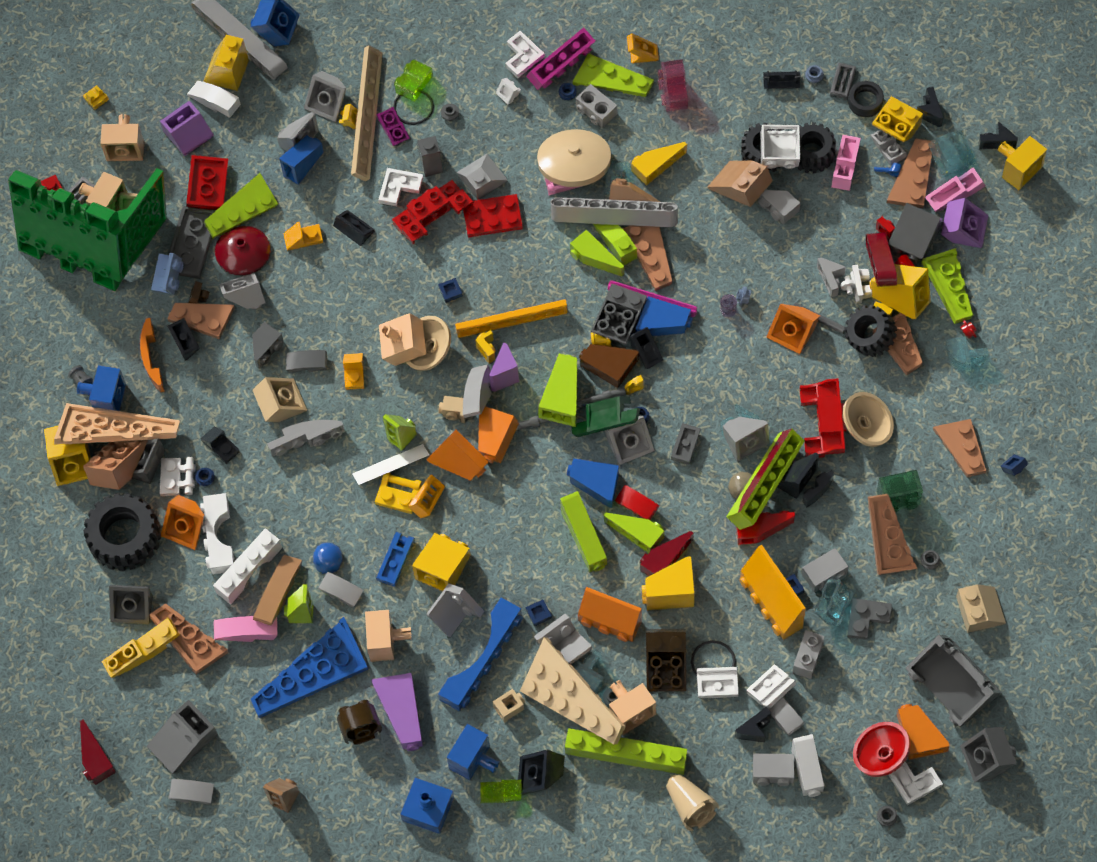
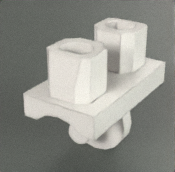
(857, 276)

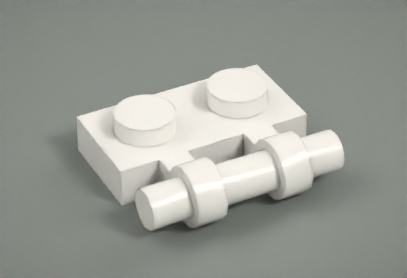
(171, 476)

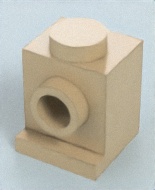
(452, 408)
(503, 701)

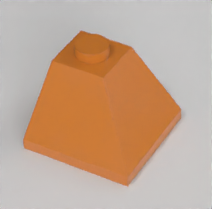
(792, 327)
(183, 522)

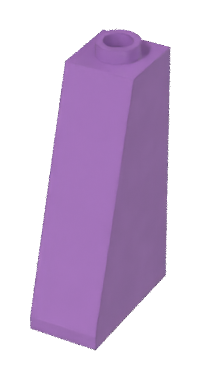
(400, 706)

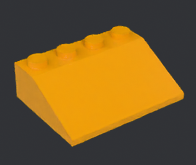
(772, 594)

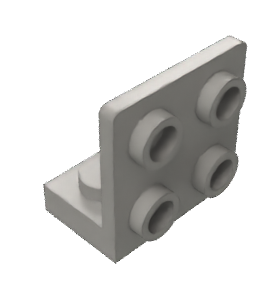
(452, 608)
(565, 639)

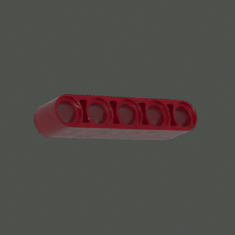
(881, 259)

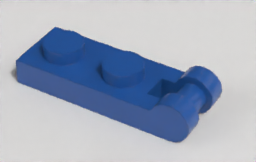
(395, 559)

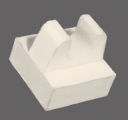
(507, 91)

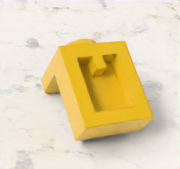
(485, 347)

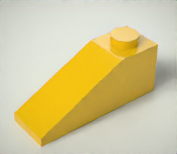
(656, 161)

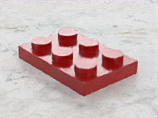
(207, 182)
(493, 216)

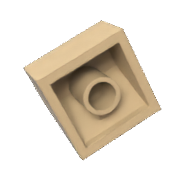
(279, 399)
(980, 607)

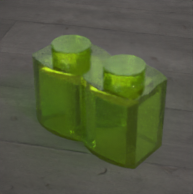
(413, 80)

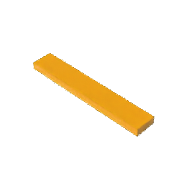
(511, 318)

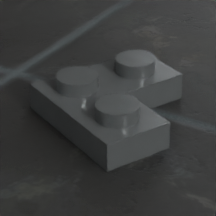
(864, 612)

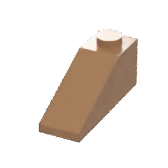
(626, 190)
(281, 793)

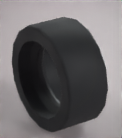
(864, 111)

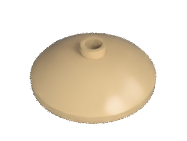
(437, 344)
(868, 419)

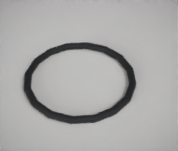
(418, 122)
(708, 642)

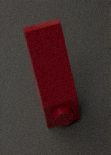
(665, 554)
(93, 757)

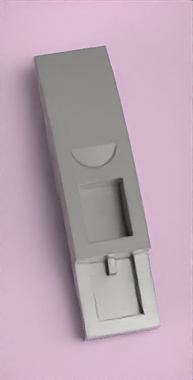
(313, 432)

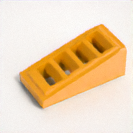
(418, 505)

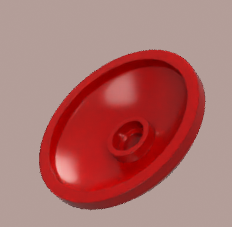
(876, 743)

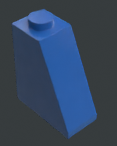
(301, 158)
(664, 318)
(595, 479)

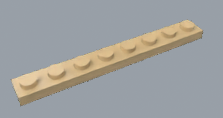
(366, 113)

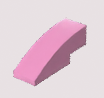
(845, 162)
(955, 189)
(243, 629)

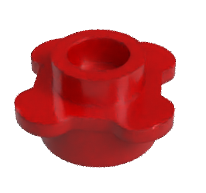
(968, 329)

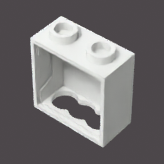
(780, 147)

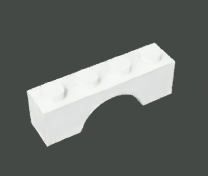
(216, 512)
(260, 551)

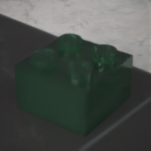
(903, 489)

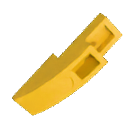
(141, 650)

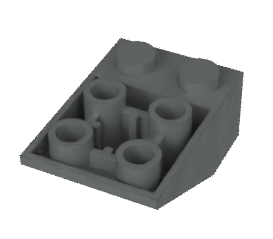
(619, 314)
(182, 737)

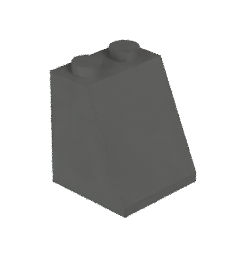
(915, 232)

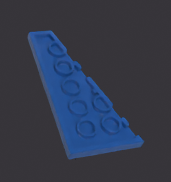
(317, 668)

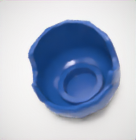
(327, 558)

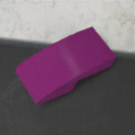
(392, 126)

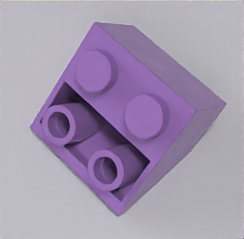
(186, 128)

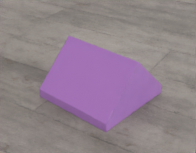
(504, 370)

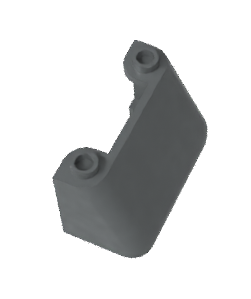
(953, 679)

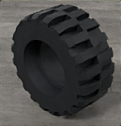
(127, 554)

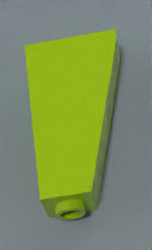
(560, 394)
(583, 531)

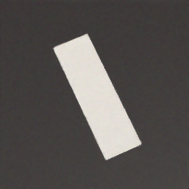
(390, 464)

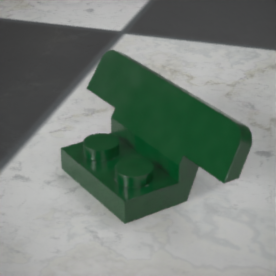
(605, 416)

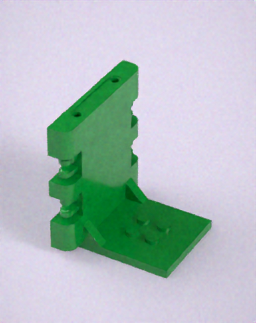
(86, 234)

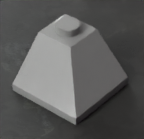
(325, 95)
(297, 131)
(482, 176)
(243, 291)
(745, 436)
(630, 441)

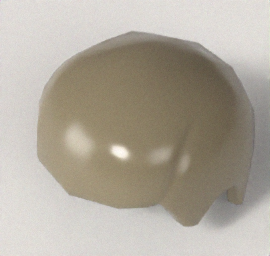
(738, 483)

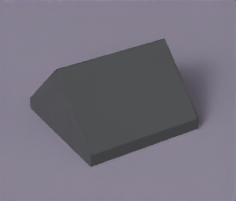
(149, 461)
(130, 604)

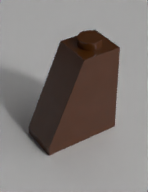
(608, 362)

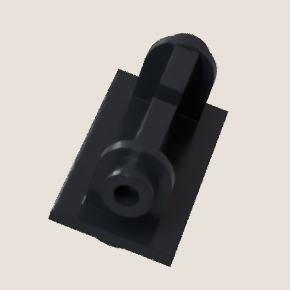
(781, 80)

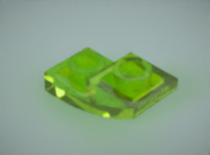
(500, 791)

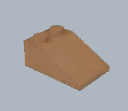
(742, 181)

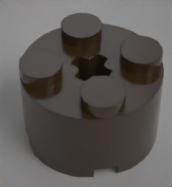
(359, 722)

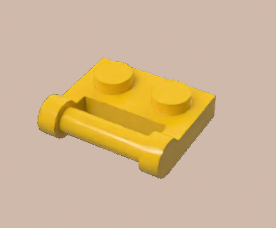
(396, 498)

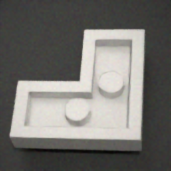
(526, 54)
(398, 181)
(912, 786)

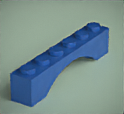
(459, 687)

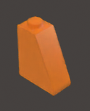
(495, 433)
(459, 457)
(923, 734)

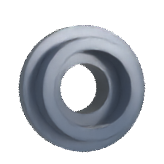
(811, 70)
(743, 296)

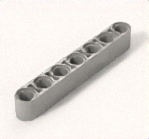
(227, 24)
(614, 212)

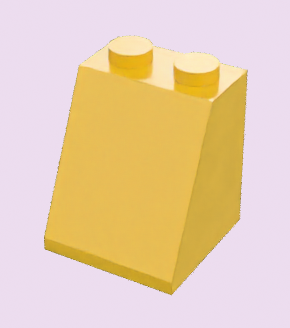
(228, 63)
(909, 295)
(66, 459)
(441, 561)
(670, 587)

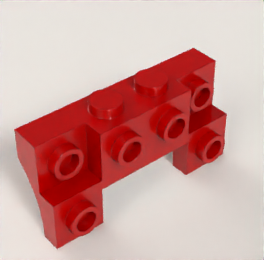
(428, 208)
(829, 415)

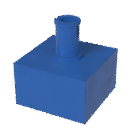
(275, 21)
(106, 389)
(470, 753)
(427, 805)

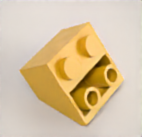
(898, 119)

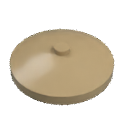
(574, 158)

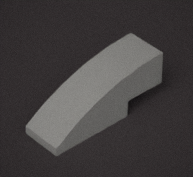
(476, 391)

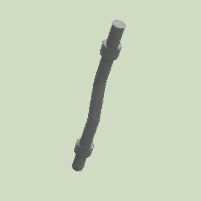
(536, 421)

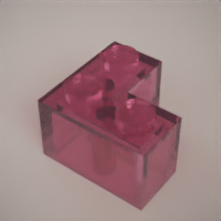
(672, 83)

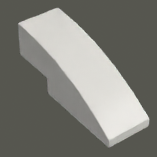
(215, 98)

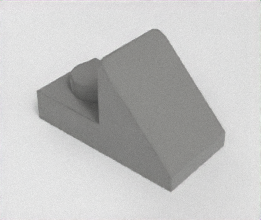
(830, 272)

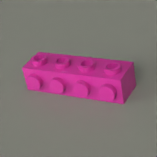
(560, 59)

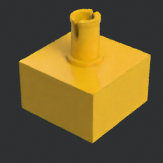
(1022, 162)

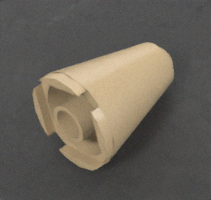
(691, 802)

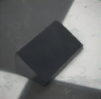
(353, 227)
(183, 338)

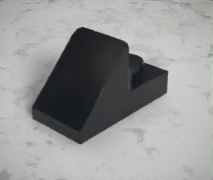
(931, 108)
(993, 141)
(648, 351)
(220, 444)
(750, 729)

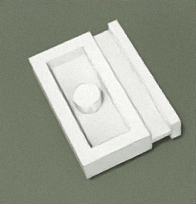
(717, 682)
(771, 687)

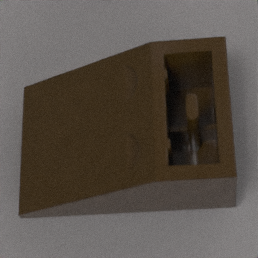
(666, 660)

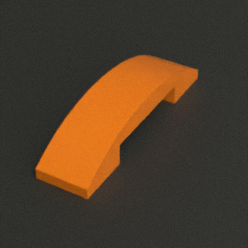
(148, 336)

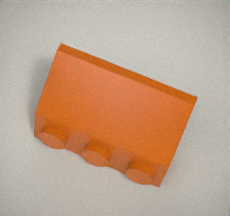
(609, 615)

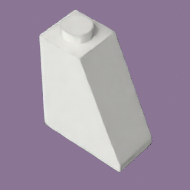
(807, 765)

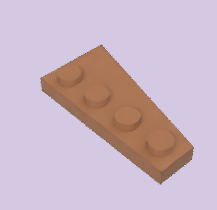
(913, 178)
(651, 254)
(888, 538)
(192, 644)

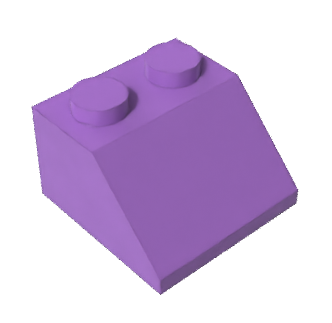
(964, 223)

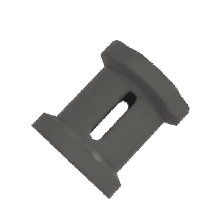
(77, 372)

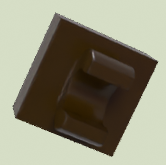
(198, 294)

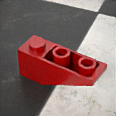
(765, 526)

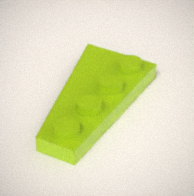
(611, 77)
(245, 205)
(949, 284)

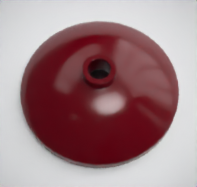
(242, 258)

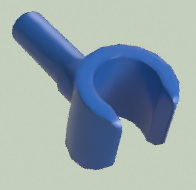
(893, 171)

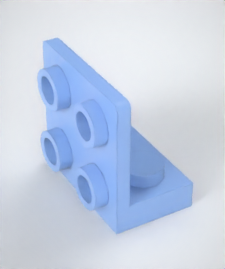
(167, 273)

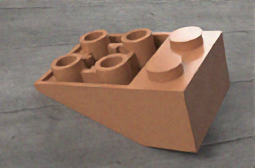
(114, 463)

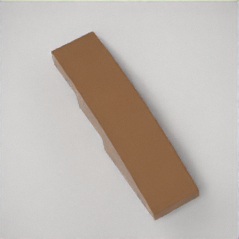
(277, 590)

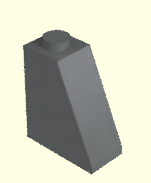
(429, 156)

